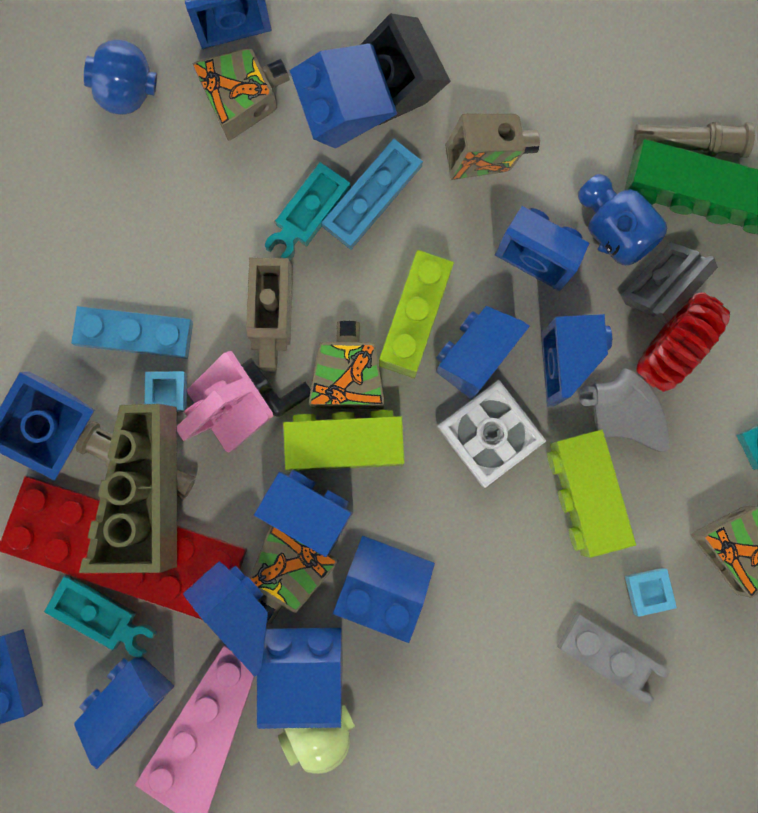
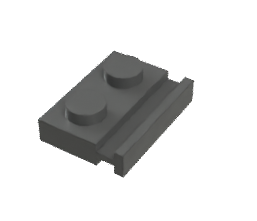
(669, 281)

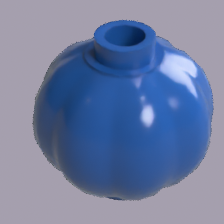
(119, 77)

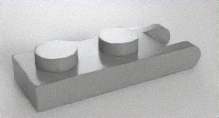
(610, 657)

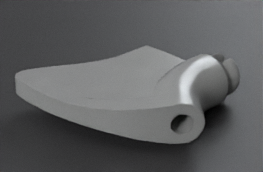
(628, 410)

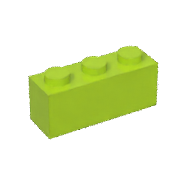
(415, 314)
(343, 441)
(591, 494)

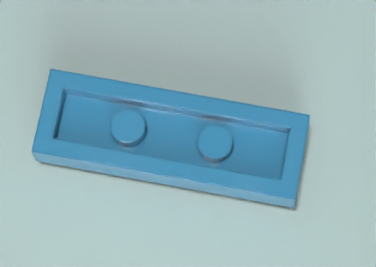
(372, 194)
(132, 332)

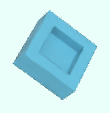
(166, 389)
(650, 592)

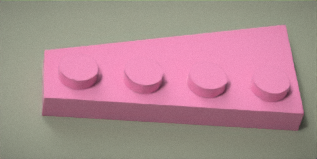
(193, 753)

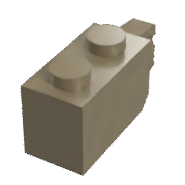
(269, 308)

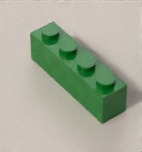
(696, 184)

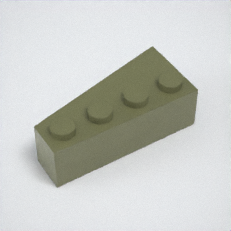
(139, 495)

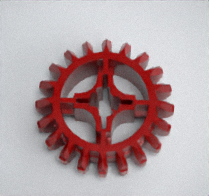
(683, 342)

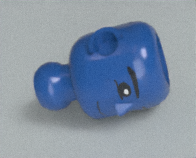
(622, 221)

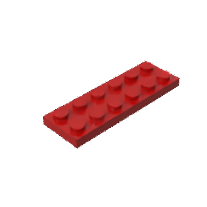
(52, 530)

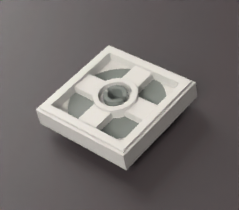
(491, 434)

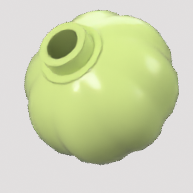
(318, 748)

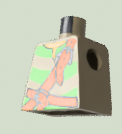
(240, 88)
(488, 144)
(347, 372)
(733, 548)
(288, 572)

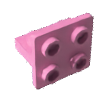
(225, 404)

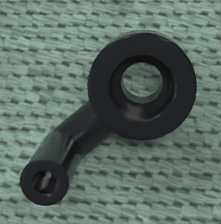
(278, 405)

